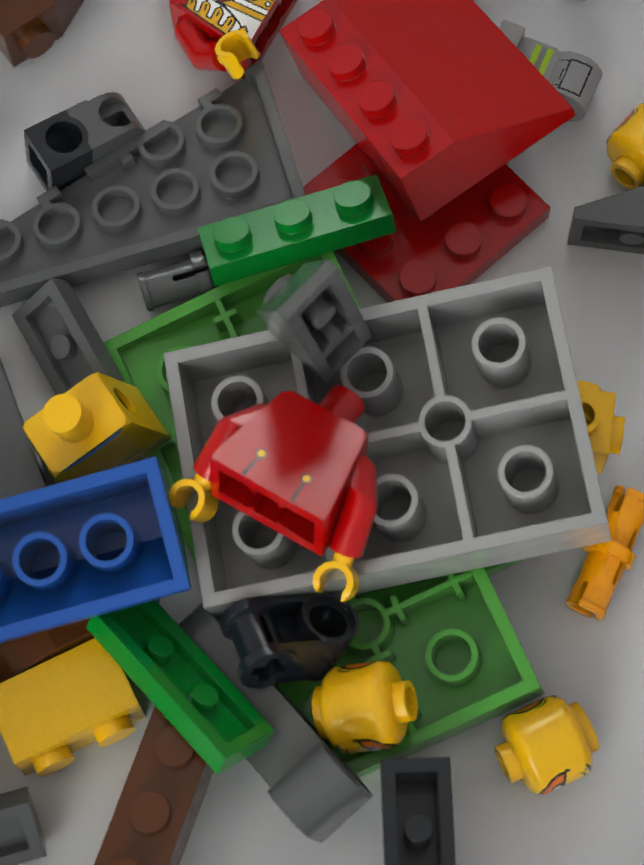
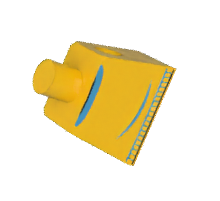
(94, 428)

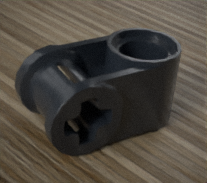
(292, 638)

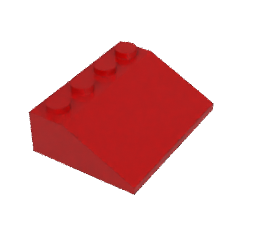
(425, 90)

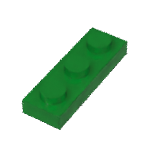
(296, 230)
(182, 683)

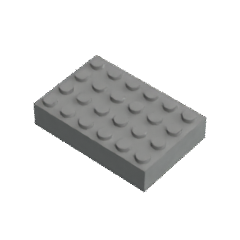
(467, 431)

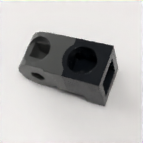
(78, 137)

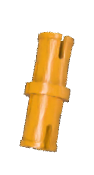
(608, 560)

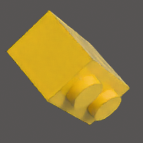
(66, 707)

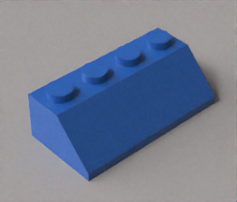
(88, 548)

